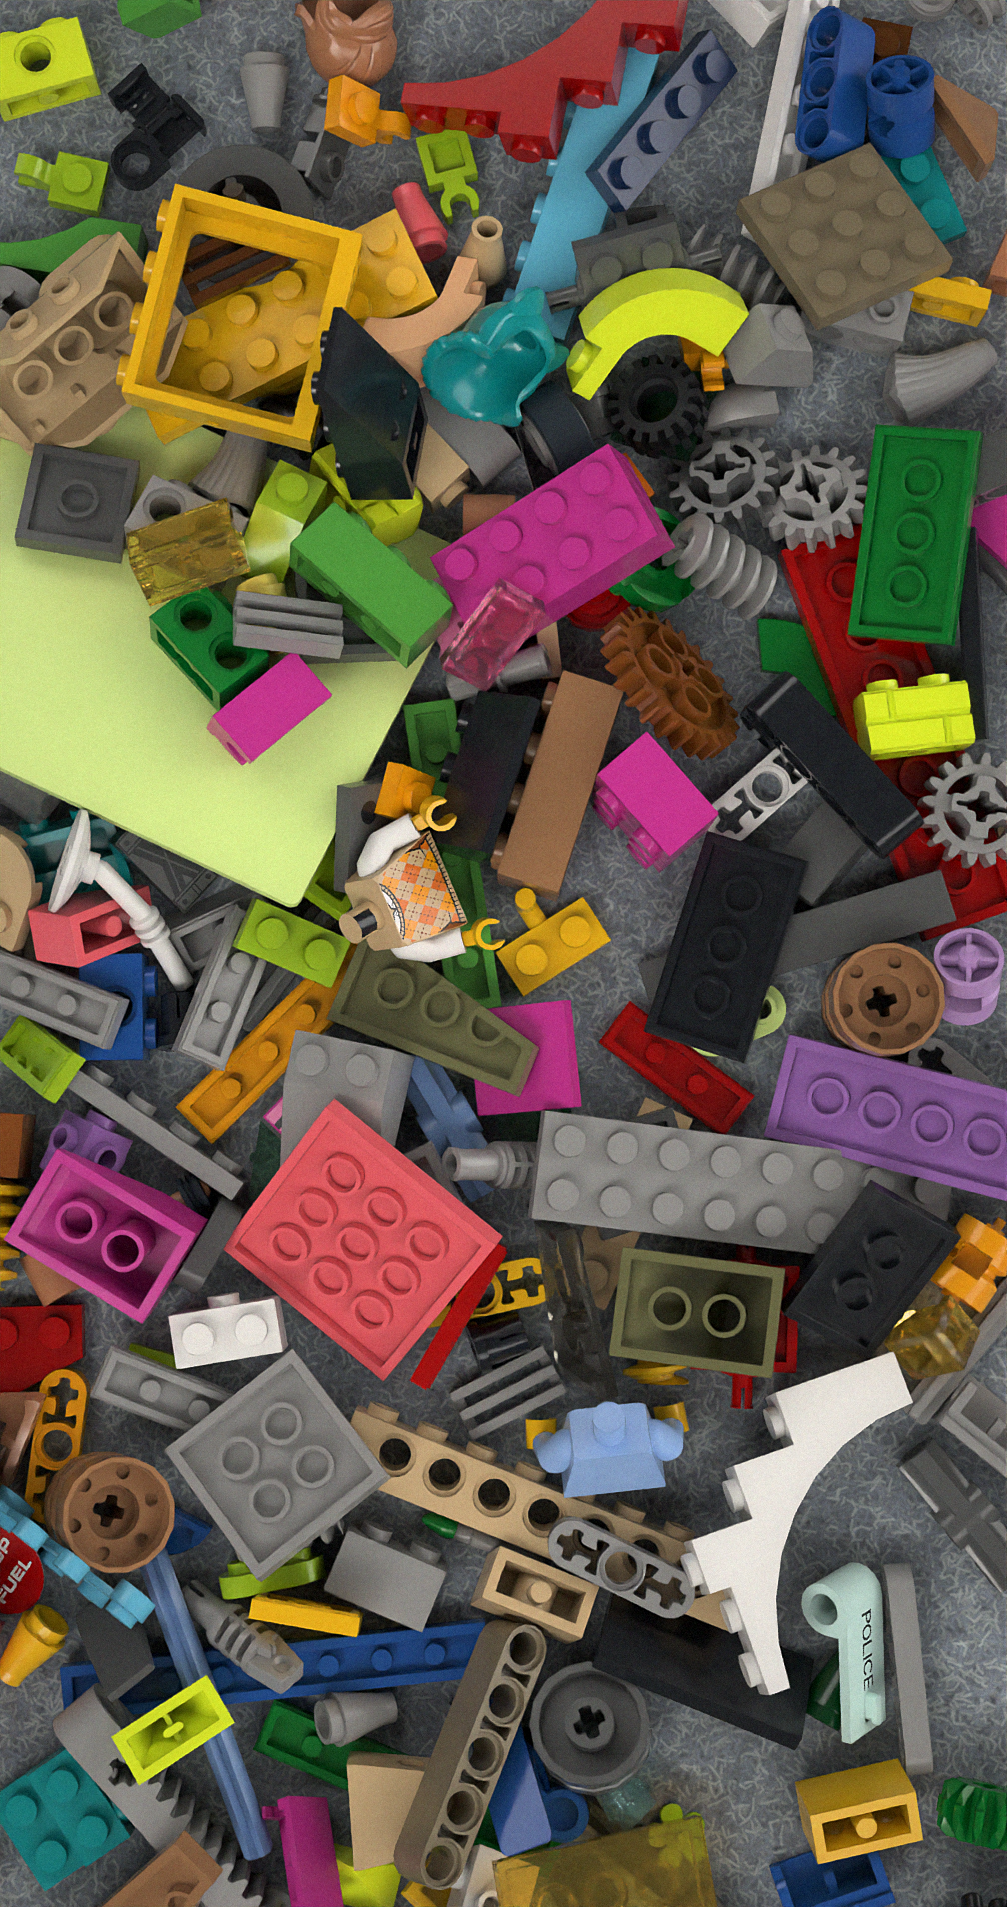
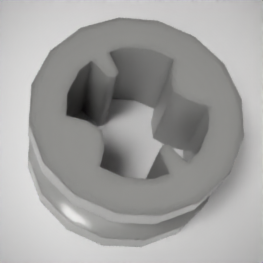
(982, 12)

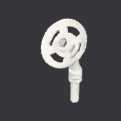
(82, 865)

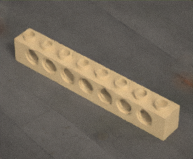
(511, 1518)

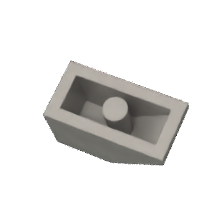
(771, 349)

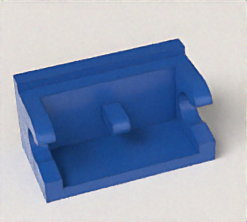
(838, 1883)

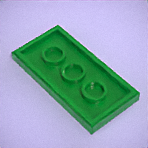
(915, 534)

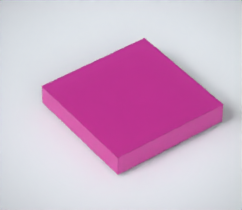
(554, 1075)

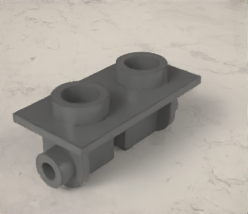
(320, 161)

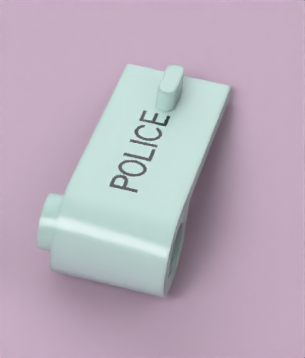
(850, 1609)

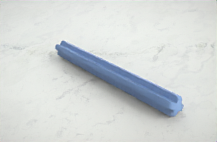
(192, 1666)

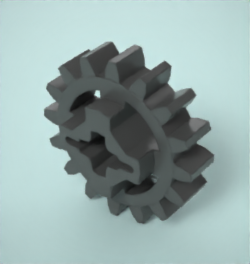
(725, 479)

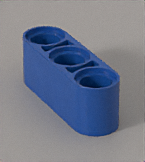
(834, 85)

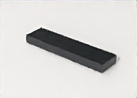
(973, 638)

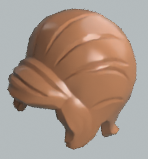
(349, 38)

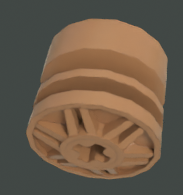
(912, 992)
(139, 1515)

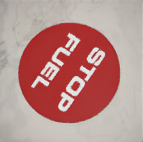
(19, 1574)

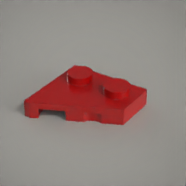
(38, 1342)

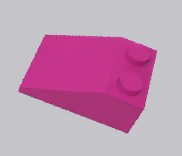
(106, 1232)

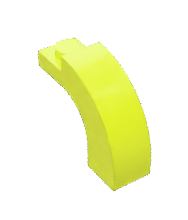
(648, 306)

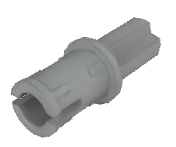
(523, 667)

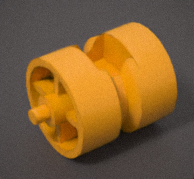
(974, 1263)

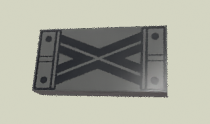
(171, 875)

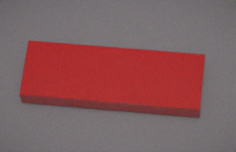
(677, 1071)
(457, 1318)

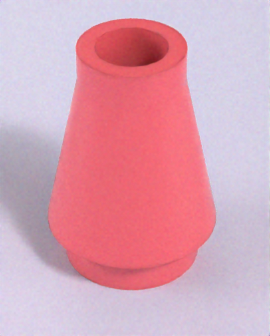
(420, 222)

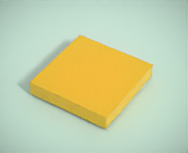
(306, 1614)

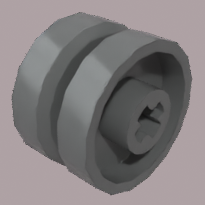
(583, 1696)

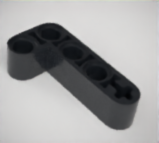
(832, 764)

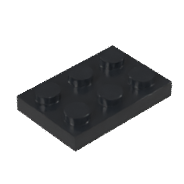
(869, 1270)

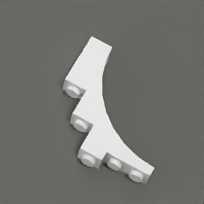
(767, 1490)

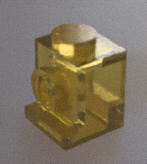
(933, 1339)

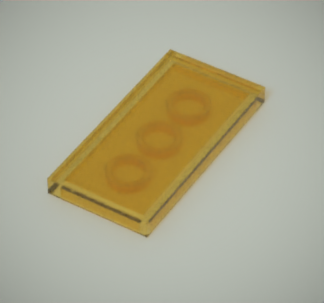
(630, 1868)

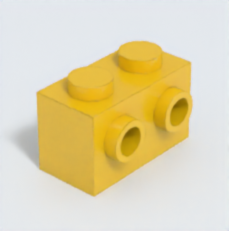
(858, 1811)

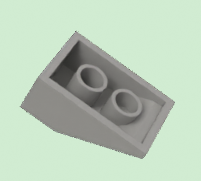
(358, 1075)

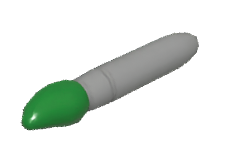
(452, 1529)

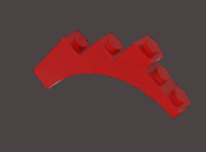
(531, 96)

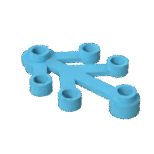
(127, 1601)

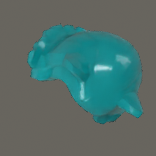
(494, 360)

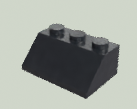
(483, 772)

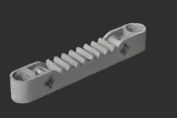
(154, 1805)

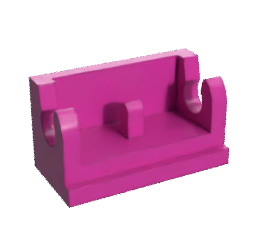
(268, 709)
(307, 1850)

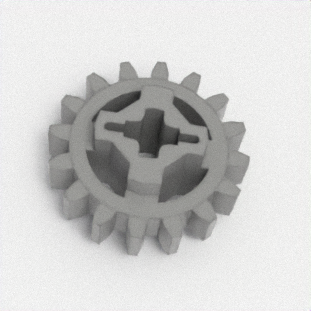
(832, 483)
(953, 808)

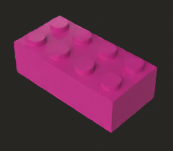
(560, 540)

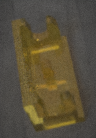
(187, 552)

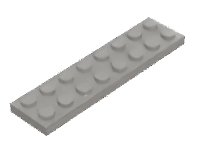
(703, 1183)

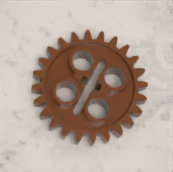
(669, 683)

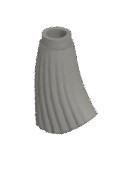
(927, 383)
(234, 472)

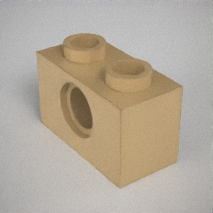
(534, 1595)

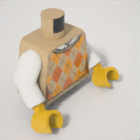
(405, 894)

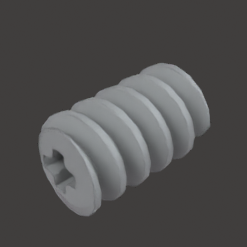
(743, 277)
(723, 564)

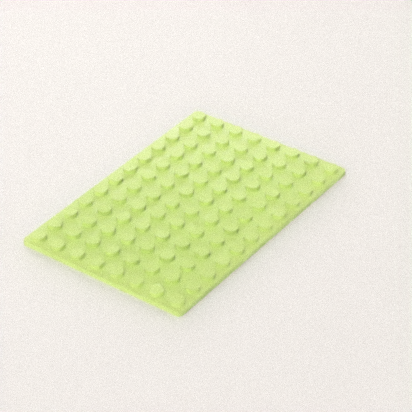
(124, 733)

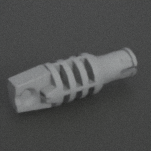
(498, 1164)
(244, 1640)

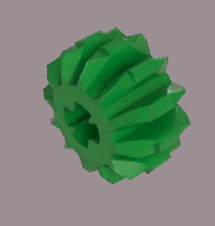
(974, 1812)

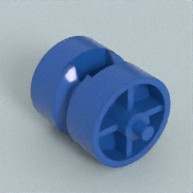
(901, 106)

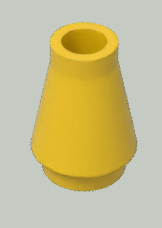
(34, 1641)

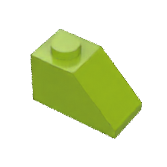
(281, 513)

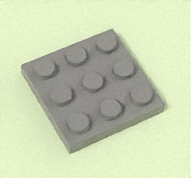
(277, 1465)

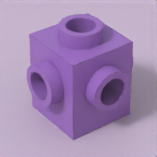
(90, 1138)

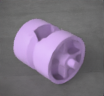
(971, 972)

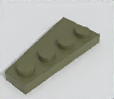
(430, 1018)

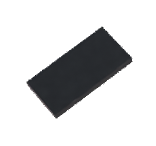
(726, 947)
(701, 1670)

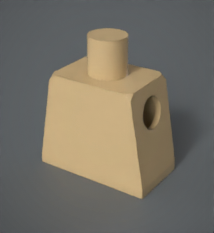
(379, 1801)

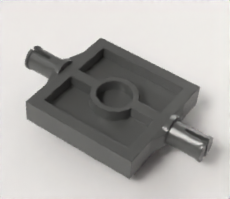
(627, 251)

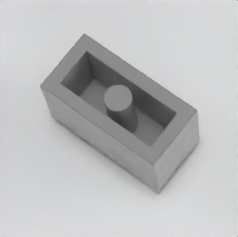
(387, 1574)

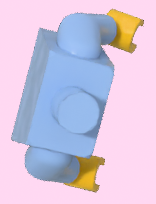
(609, 1446)

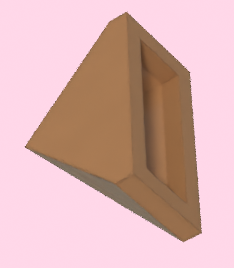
(967, 125)

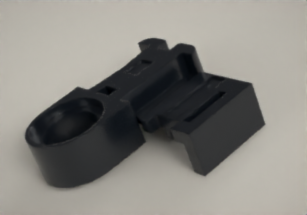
(164, 126)

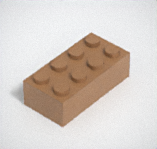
(559, 785)

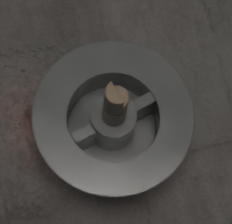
(252, 177)

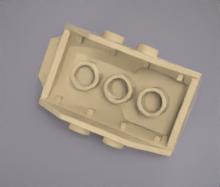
(67, 348)

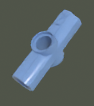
(445, 1116)

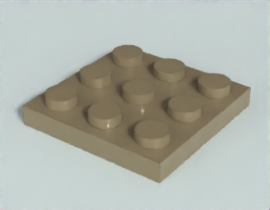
(843, 236)

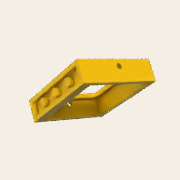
(250, 225)

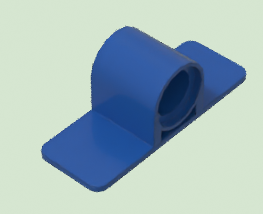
(518, 1801)

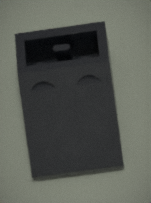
(369, 412)

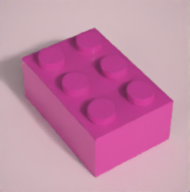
(651, 804)

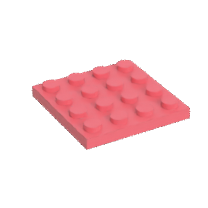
(360, 1240)

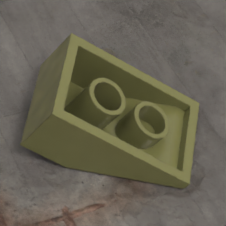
(697, 1312)

